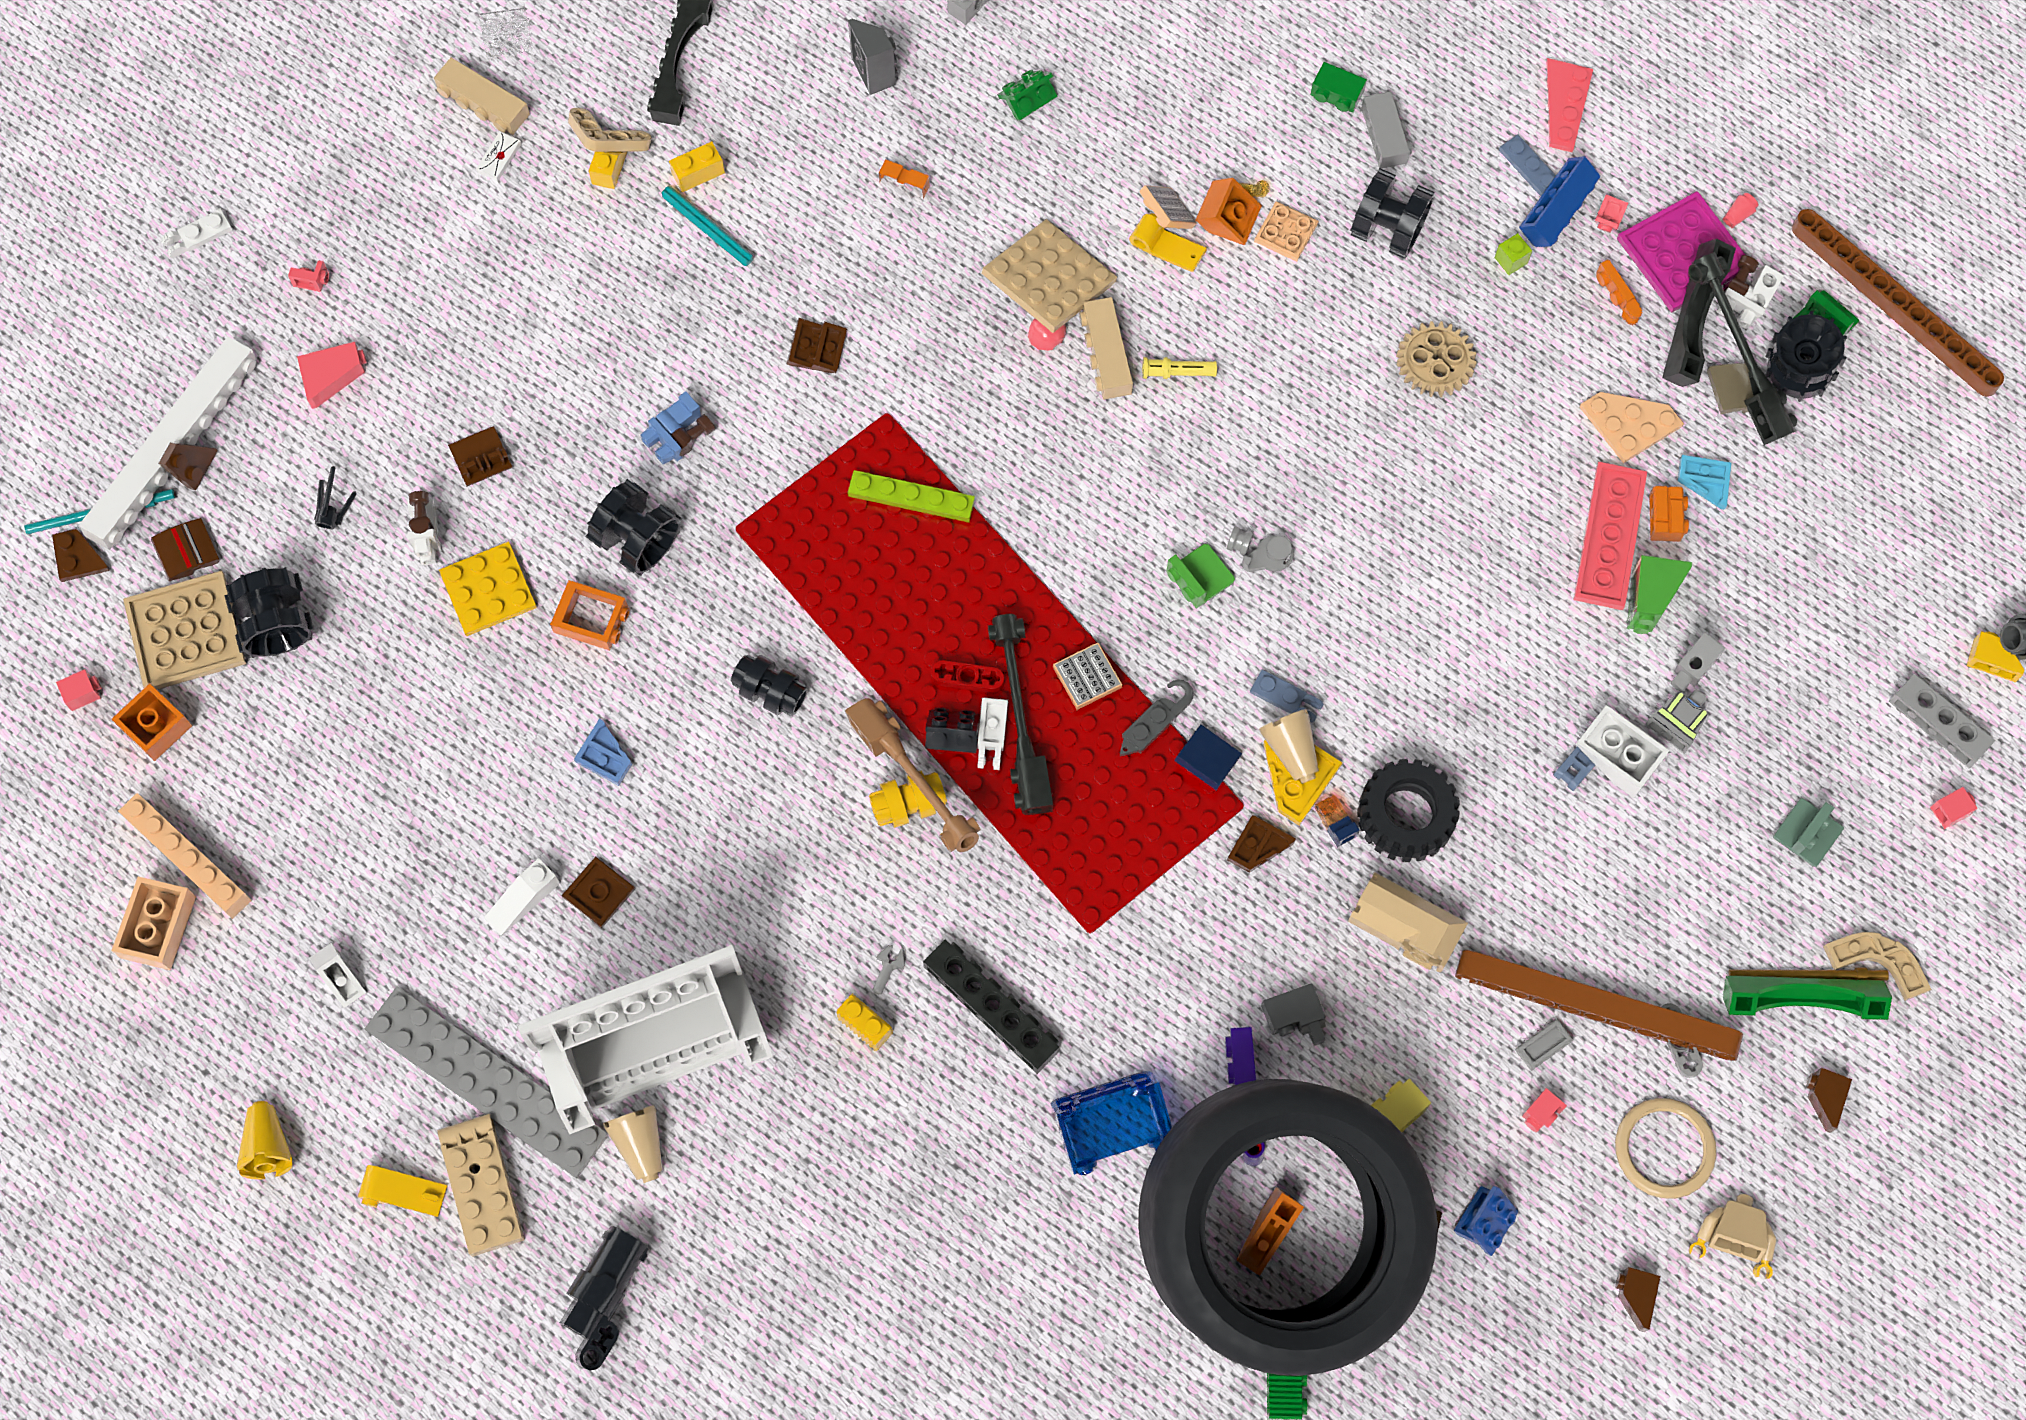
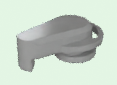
(1269, 555)

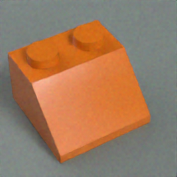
(1228, 211)

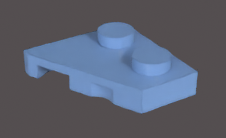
(603, 755)

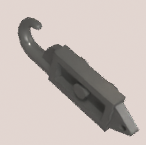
(1155, 720)

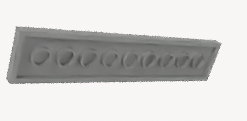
(482, 1080)

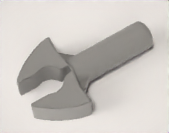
(887, 968)

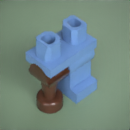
(670, 430)

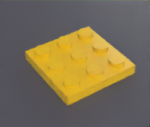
(487, 588)

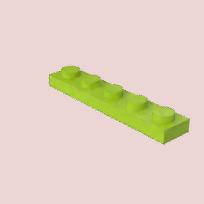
(911, 496)

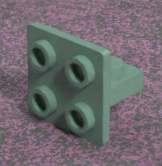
(1809, 831)

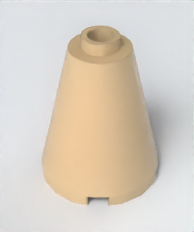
(1293, 744)
(638, 1142)

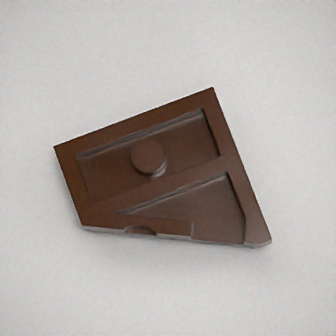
(187, 462)
(75, 556)
(1258, 844)

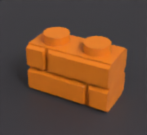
(1667, 514)

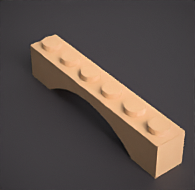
(185, 855)

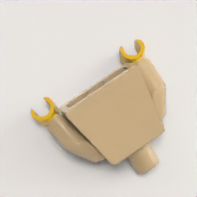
(1740, 1232)

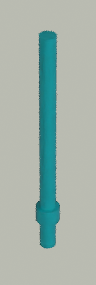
(79, 516)

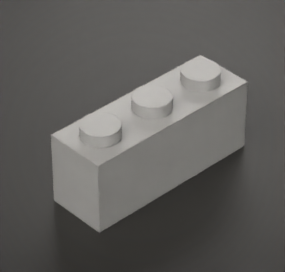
(1386, 130)

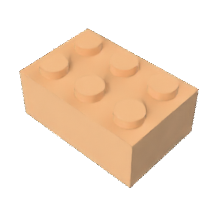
(153, 923)

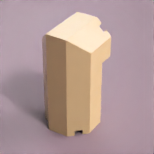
(1408, 922)

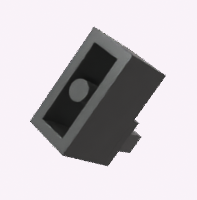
(1296, 1009)

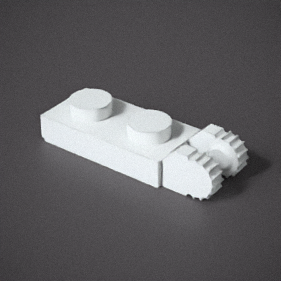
(197, 233)
(992, 729)

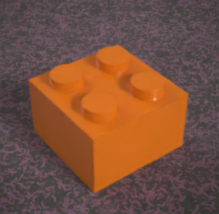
(151, 722)

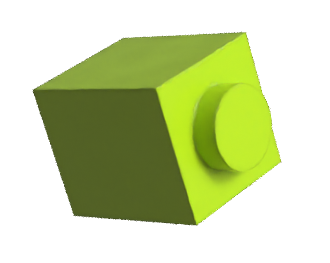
(1513, 254)

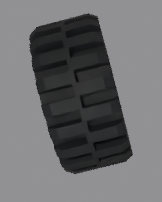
(1422, 781)

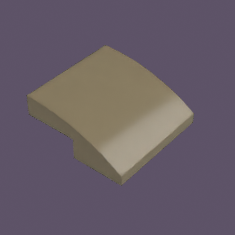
(1730, 386)

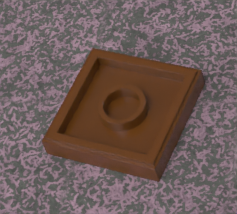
(598, 892)

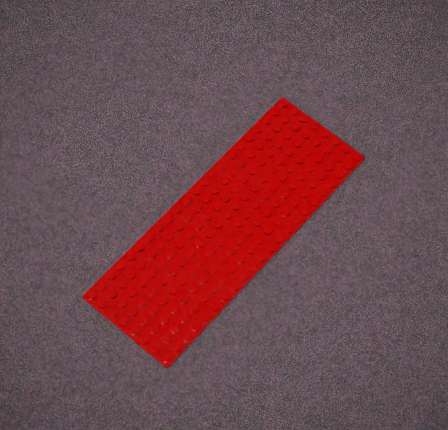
(921, 590)

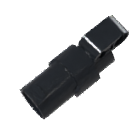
(599, 1293)

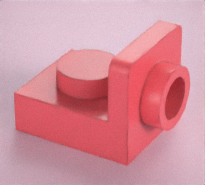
(308, 279)

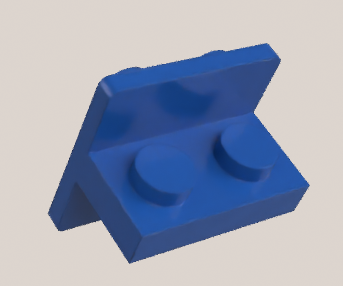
(1487, 1219)

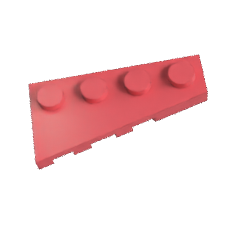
(1566, 100)

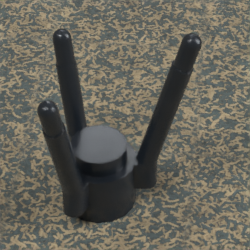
(325, 514)

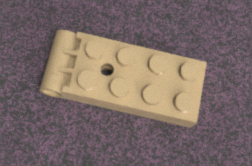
(482, 1198)

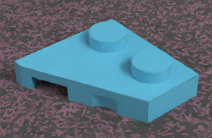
(1706, 478)

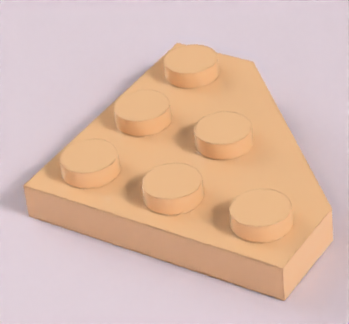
(1630, 423)

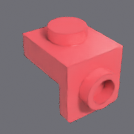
(1610, 213)

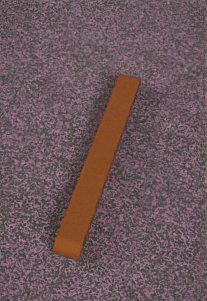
(1909, 305)
(1599, 1005)

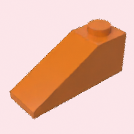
(1269, 1230)

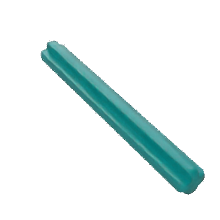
(707, 226)

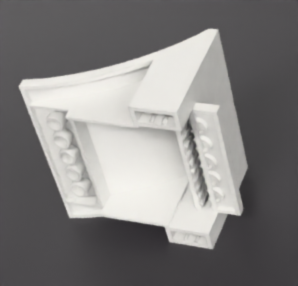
(646, 1035)

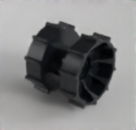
(1394, 214)
(1809, 336)
(645, 536)
(266, 600)

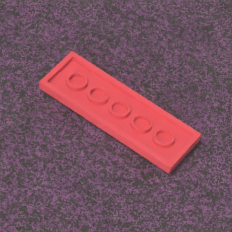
(1610, 536)

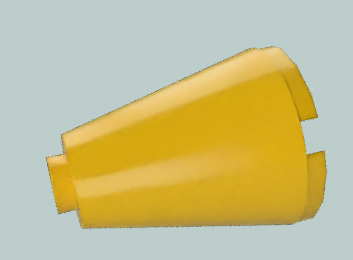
(263, 1144)

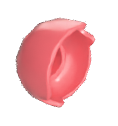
(1043, 338)

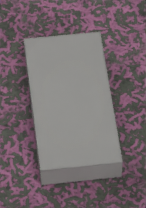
(1544, 1044)

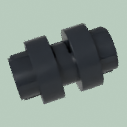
(779, 690)

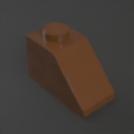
(1828, 1096)
(1638, 1295)

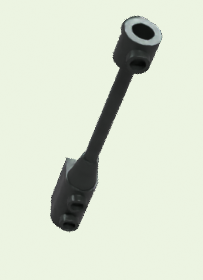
(1767, 403)
(1029, 771)

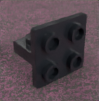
(952, 730)

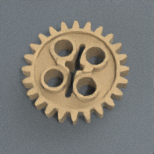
(1423, 373)

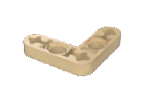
(601, 140)

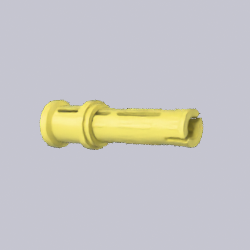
(1167, 368)

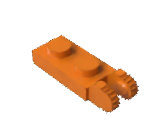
(1619, 292)

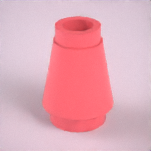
(1742, 208)

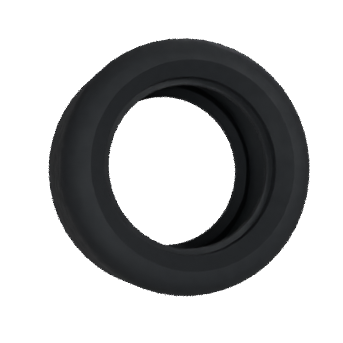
(1394, 1247)

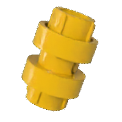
(894, 803)

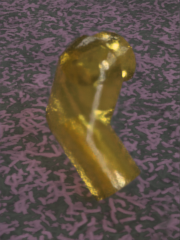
(1257, 190)

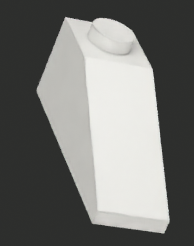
(522, 896)

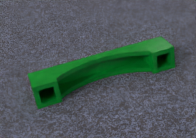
(1860, 997)

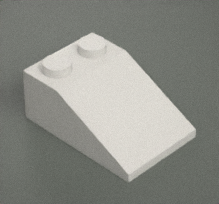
(1621, 751)

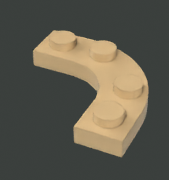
(1886, 952)

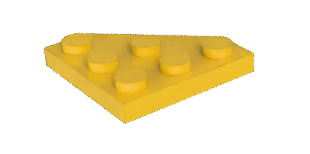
(1291, 796)

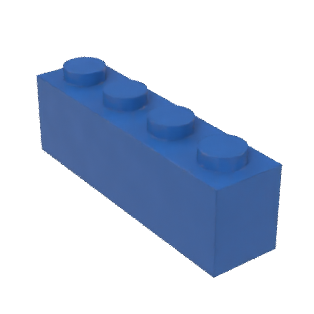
(1560, 202)

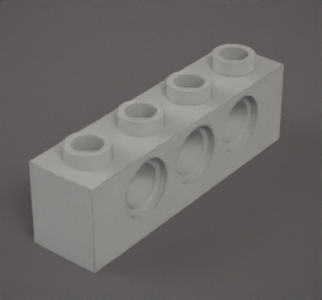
(1928, 720)

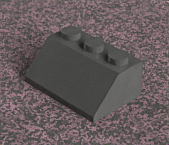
(873, 55)

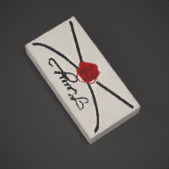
(498, 156)

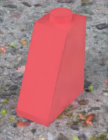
(330, 371)

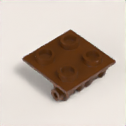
(480, 456)

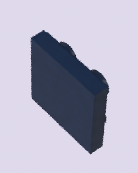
(1208, 757)

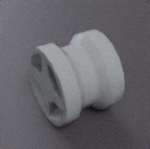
(1240, 540)

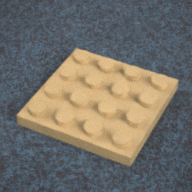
(1049, 275)
(183, 631)

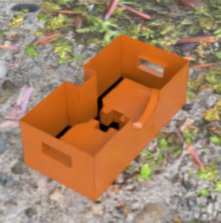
(905, 176)

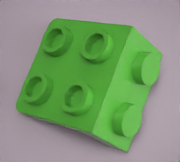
(1199, 575)

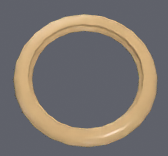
(1635, 1177)

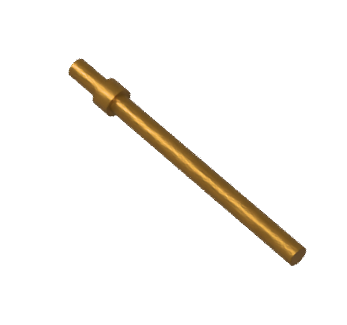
(1858, 973)

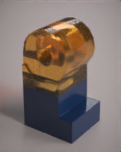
(1336, 821)

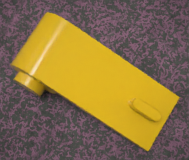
(1165, 245)
(401, 1190)

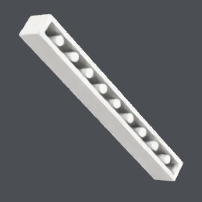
(181, 425)

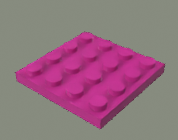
(1669, 244)

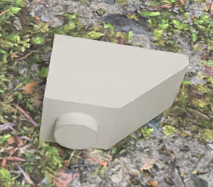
(337, 975)

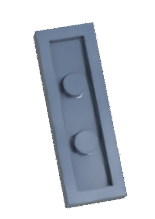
(1527, 164)

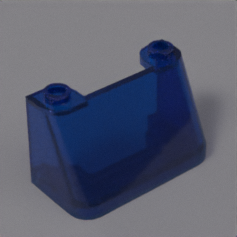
(1111, 1119)

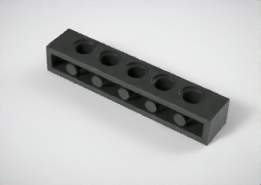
(1034, 1056)

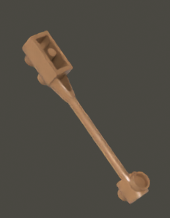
(882, 736)

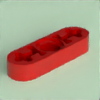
(948, 680)

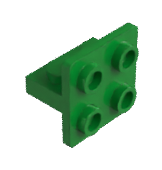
(1028, 93)
(1826, 306)

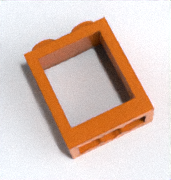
(566, 606)

